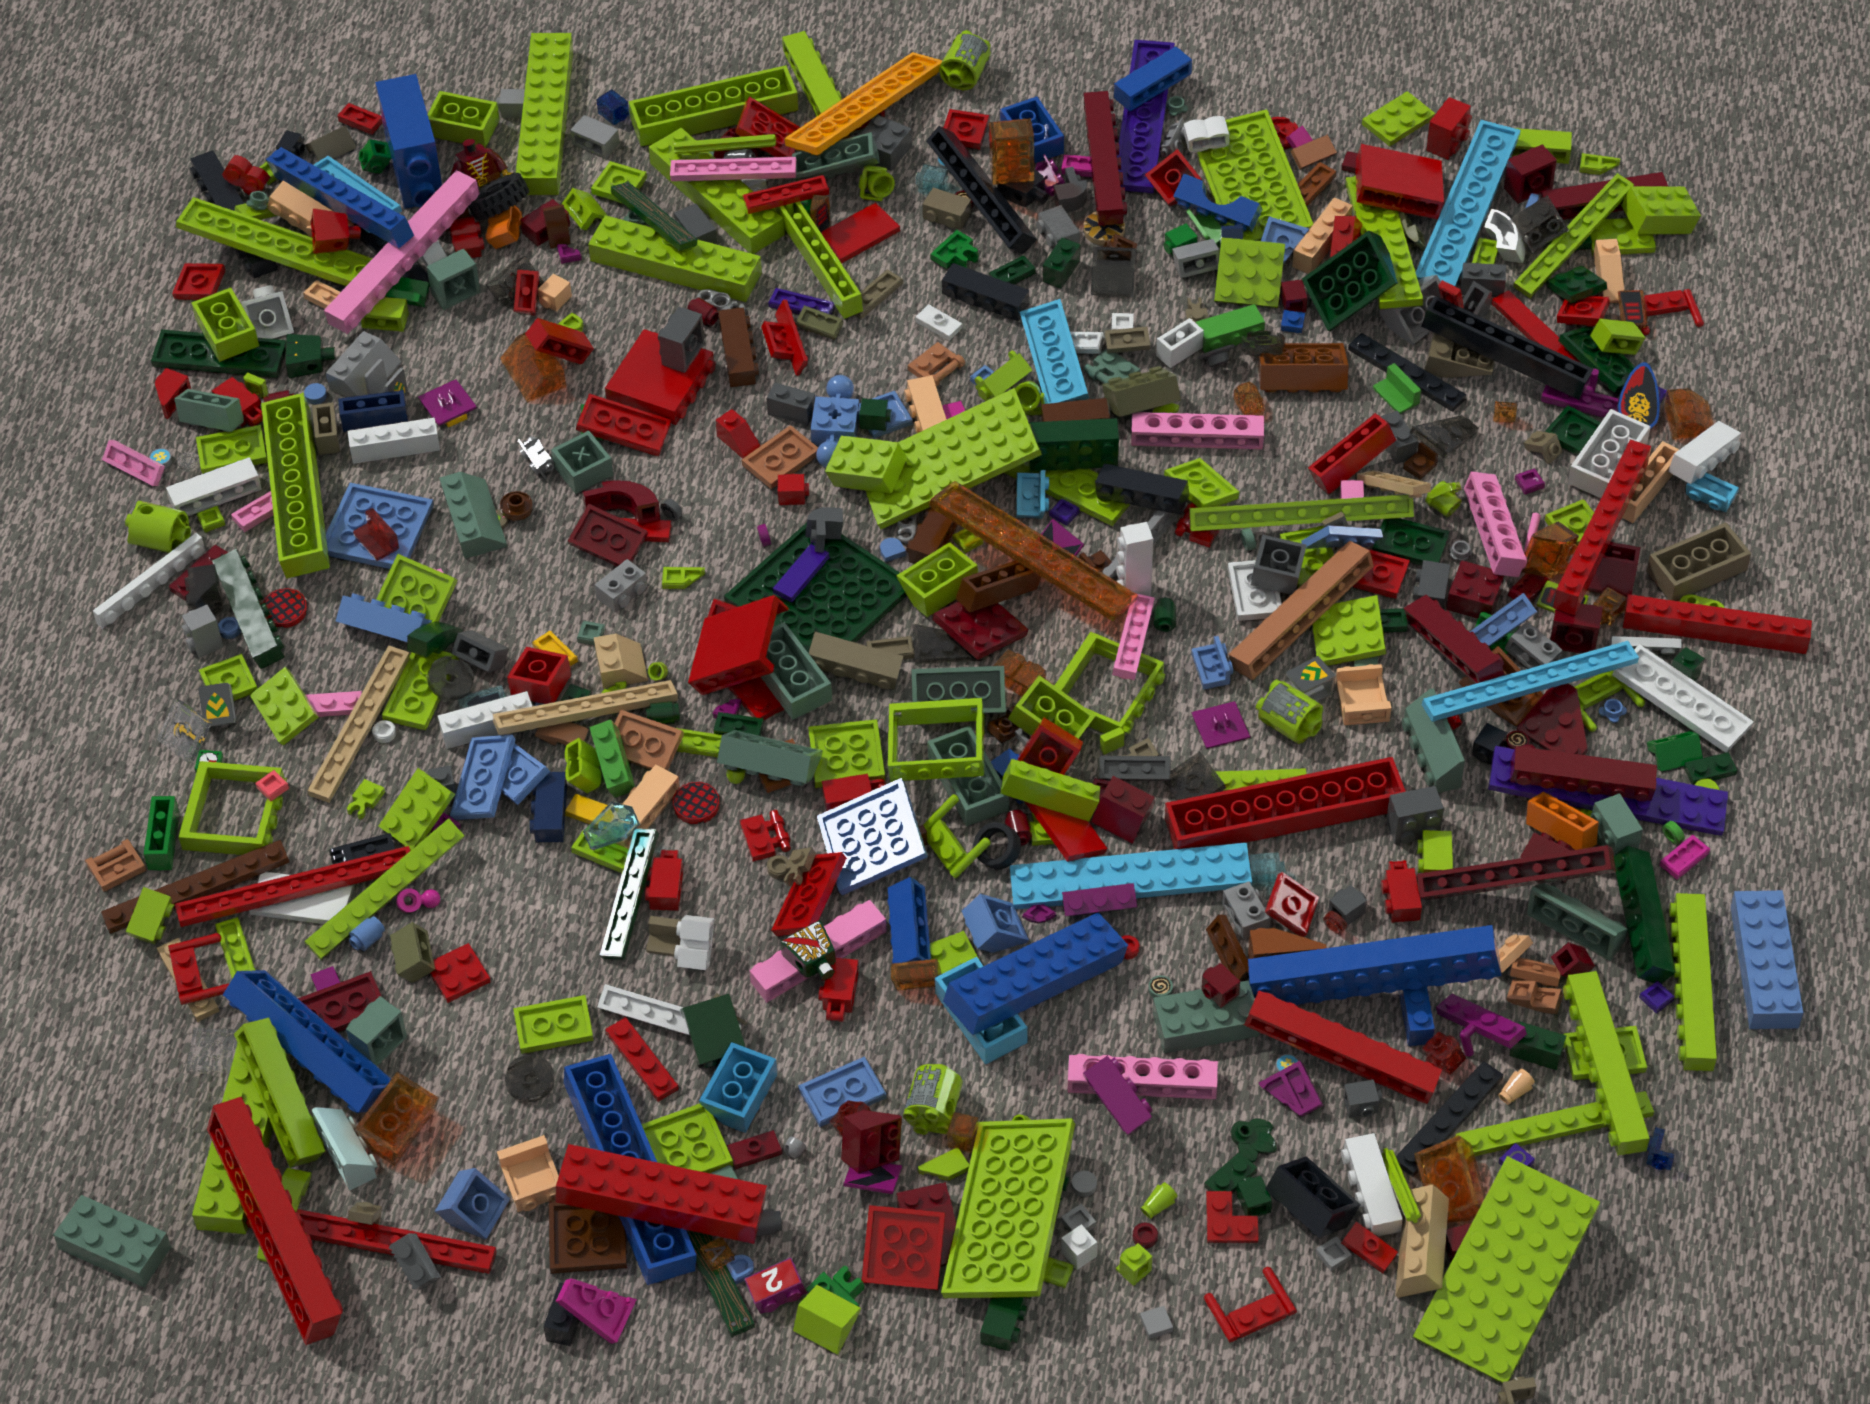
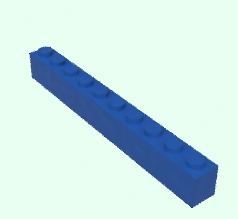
(340, 197)

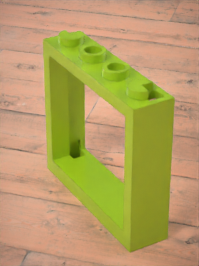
(1105, 647)
(931, 713)
(226, 844)

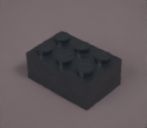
(1312, 1197)

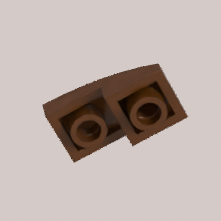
(556, 225)
(1002, 727)

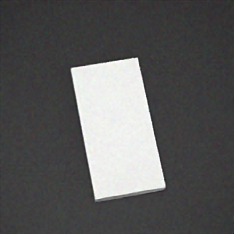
(312, 908)

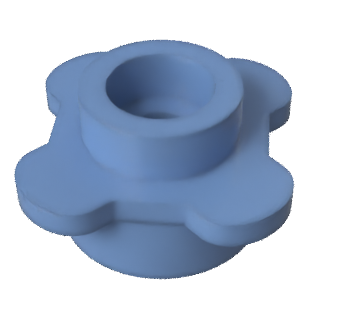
(1615, 705)

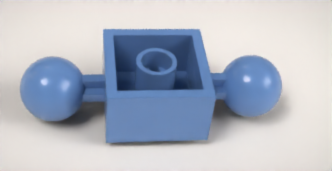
(834, 417)

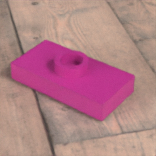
(1080, 163)
(1684, 857)

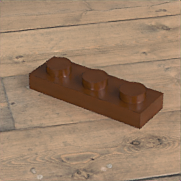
(1228, 947)

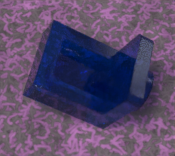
(1657, 1158)

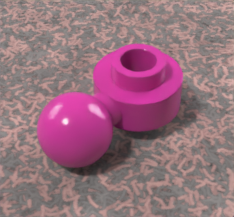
(429, 899)

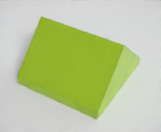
(825, 1318)

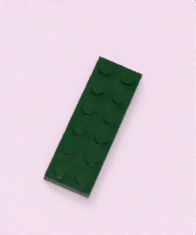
(193, 352)

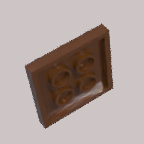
(585, 1240)

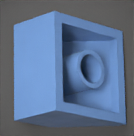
(993, 924)
(472, 1203)

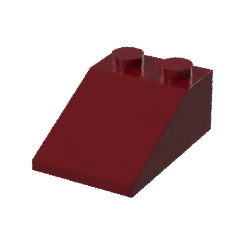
(935, 1199)

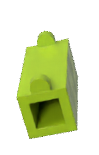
(1003, 377)

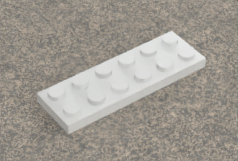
(1684, 699)

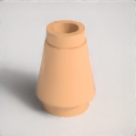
(1516, 1086)

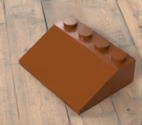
(1305, 368)

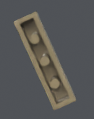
(855, 661)

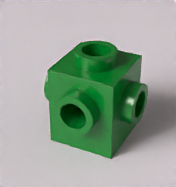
(375, 156)

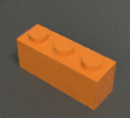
(1562, 821)

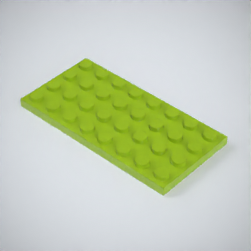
(1257, 170)
(961, 450)
(1008, 1209)
(1506, 1270)

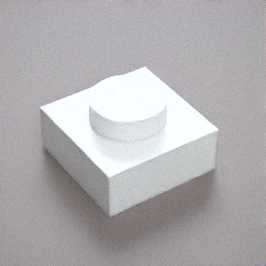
(1122, 320)

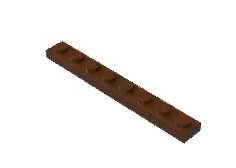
(206, 881)

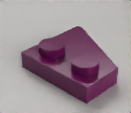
(1294, 1089)

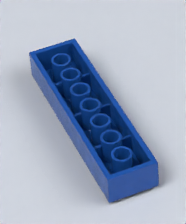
(1035, 973)
(308, 1039)

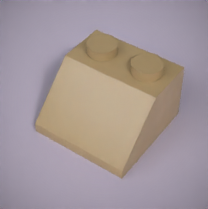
(619, 660)

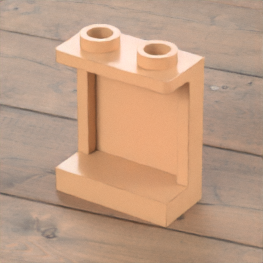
(1362, 695)
(529, 1173)

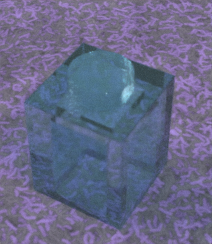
(931, 177)
(1265, 868)

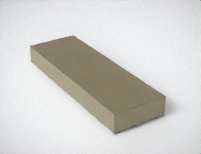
(878, 291)

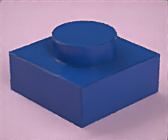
(1292, 321)

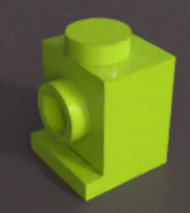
(1133, 1260)

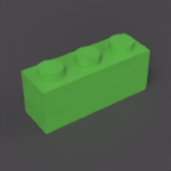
(1230, 327)
(612, 758)

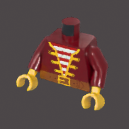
(479, 163)

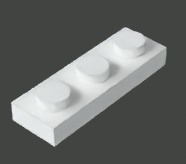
(1665, 645)

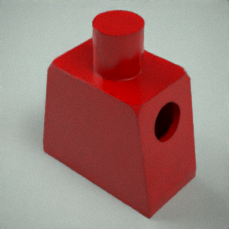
(331, 231)

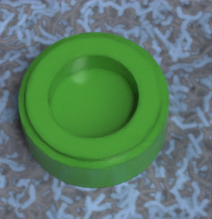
(1673, 832)

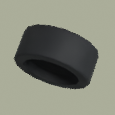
(1012, 851)

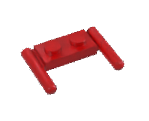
(1671, 302)
(187, 971)
(1256, 1314)

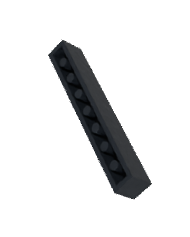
(981, 190)
(218, 191)
(1507, 347)

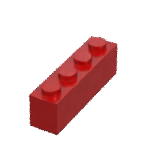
(1352, 453)

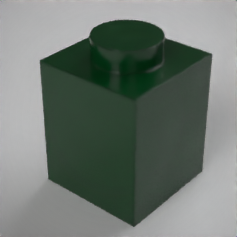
(874, 414)
(1689, 663)
(1253, 1196)

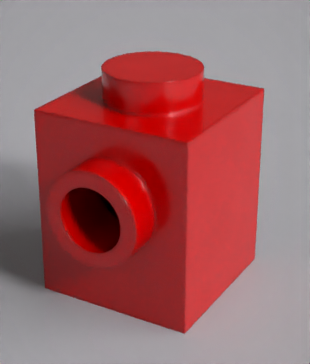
(792, 489)

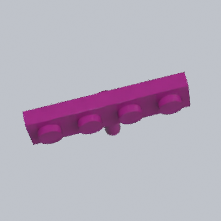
(1589, 403)
(1481, 1021)

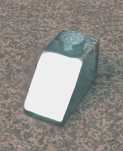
(611, 826)

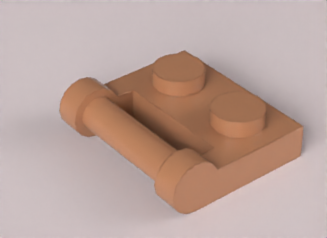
(933, 360)
(117, 870)

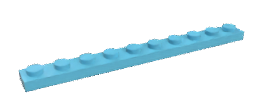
(1529, 681)

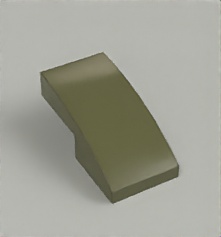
(1412, 232)

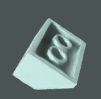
(345, 1146)

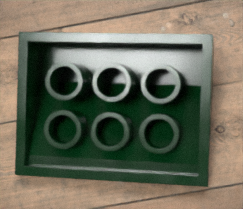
(1351, 279)

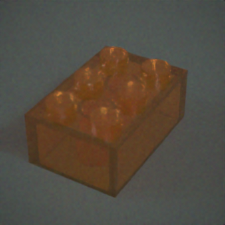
(1011, 151)

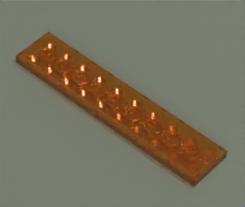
(1033, 550)

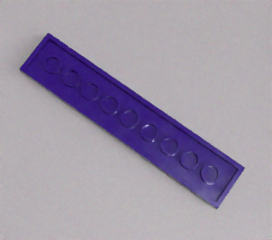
(1142, 126)
(1685, 804)

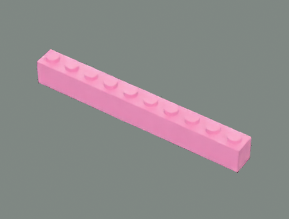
(393, 262)

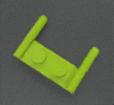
(1600, 688)
(946, 844)

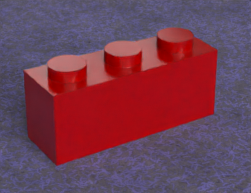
(559, 341)

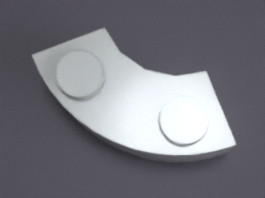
(1508, 238)

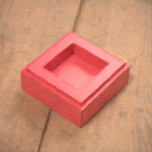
(272, 785)

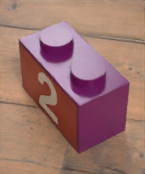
(775, 1286)

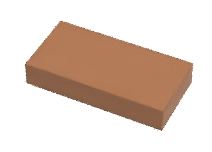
(1313, 152)

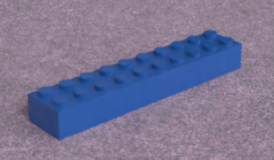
(1378, 966)
(615, 1128)

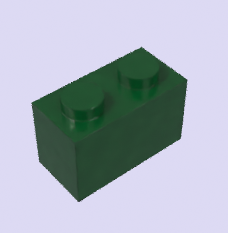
(1061, 263)
(1539, 1046)

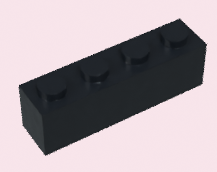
(985, 292)
(1142, 489)

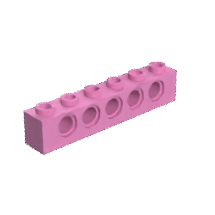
(1197, 430)
(1495, 524)
(1155, 1083)

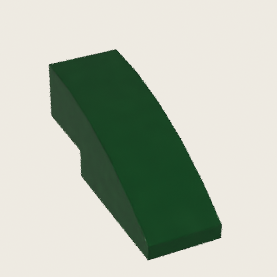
(432, 638)

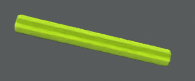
(725, 144)
(1400, 1186)

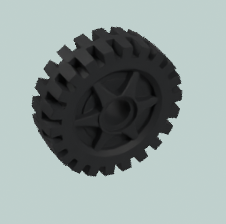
(499, 196)

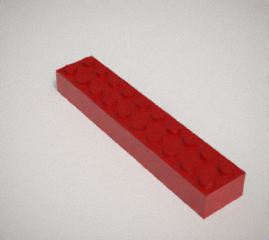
(1284, 805)
(274, 1220)

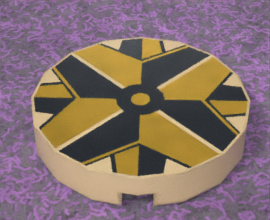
(1099, 234)

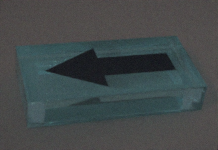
(482, 697)

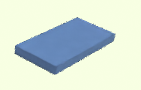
(482, 777)

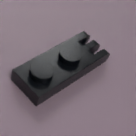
(362, 848)

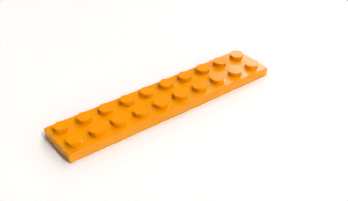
(863, 104)

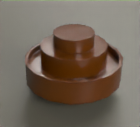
(516, 505)

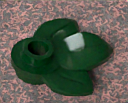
(1257, 1138)

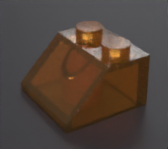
(1687, 413)
(1550, 550)

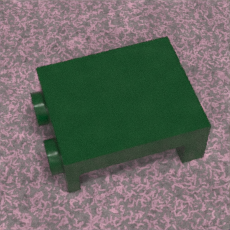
(712, 1028)

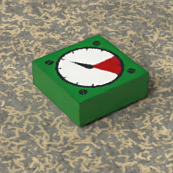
(208, 756)

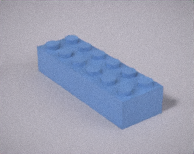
(1766, 960)

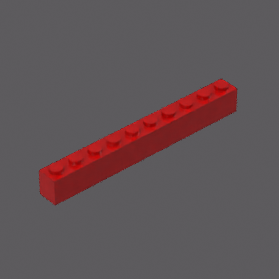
(1602, 527)

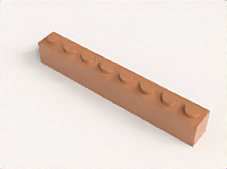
(1301, 610)

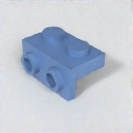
(1212, 664)

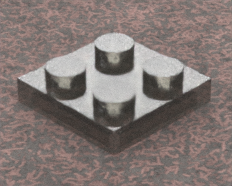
(1194, 778)

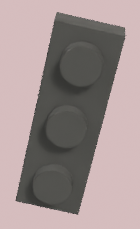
(1135, 768)

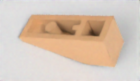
(1609, 267)

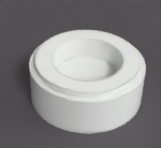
(263, 291)
(384, 731)

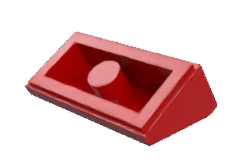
(526, 292)

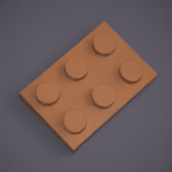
(780, 456)
(647, 740)

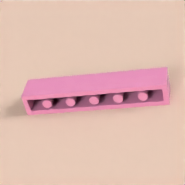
(846, 934)

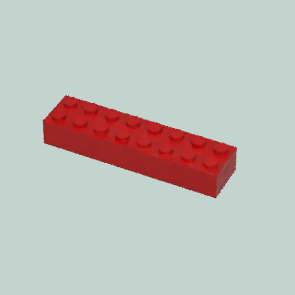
(660, 1193)

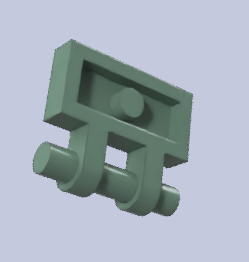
(1111, 364)

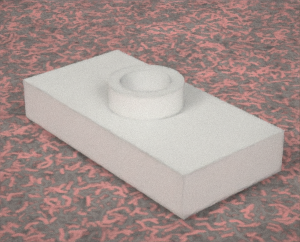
(938, 322)
(1088, 342)

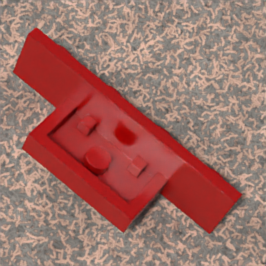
(784, 338)

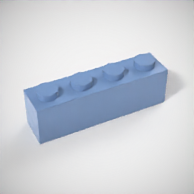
(377, 618)

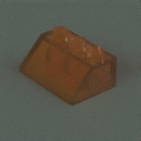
(531, 370)
(396, 1118)
(1456, 1174)

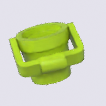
(878, 182)
(1030, 397)
(1444, 498)

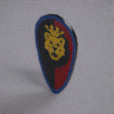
(1640, 396)

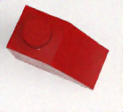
(168, 387)
(736, 433)

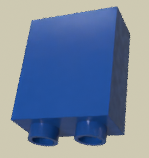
(409, 139)

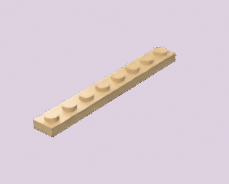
(584, 707)
(358, 724)

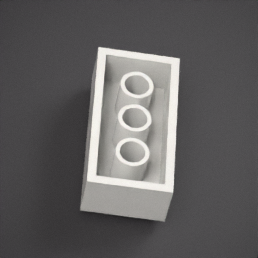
(1604, 450)

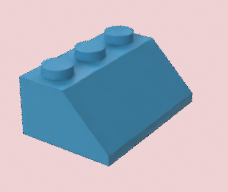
(739, 1086)

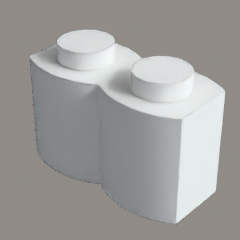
(1206, 134)

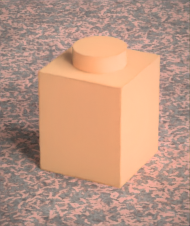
(554, 292)

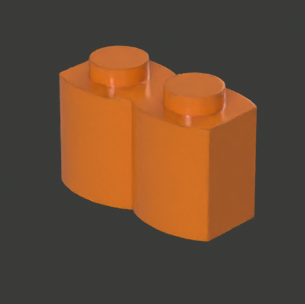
(504, 227)

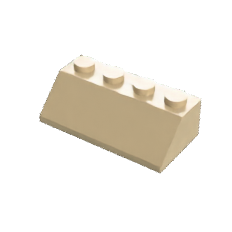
(1423, 1244)

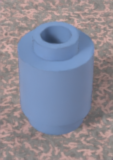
(366, 933)

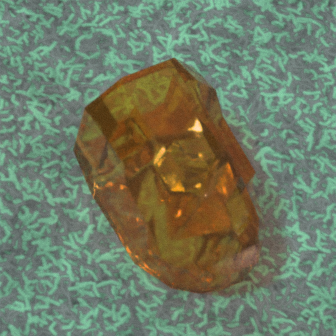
(1249, 399)

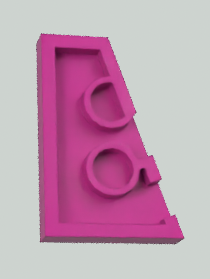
(598, 1309)

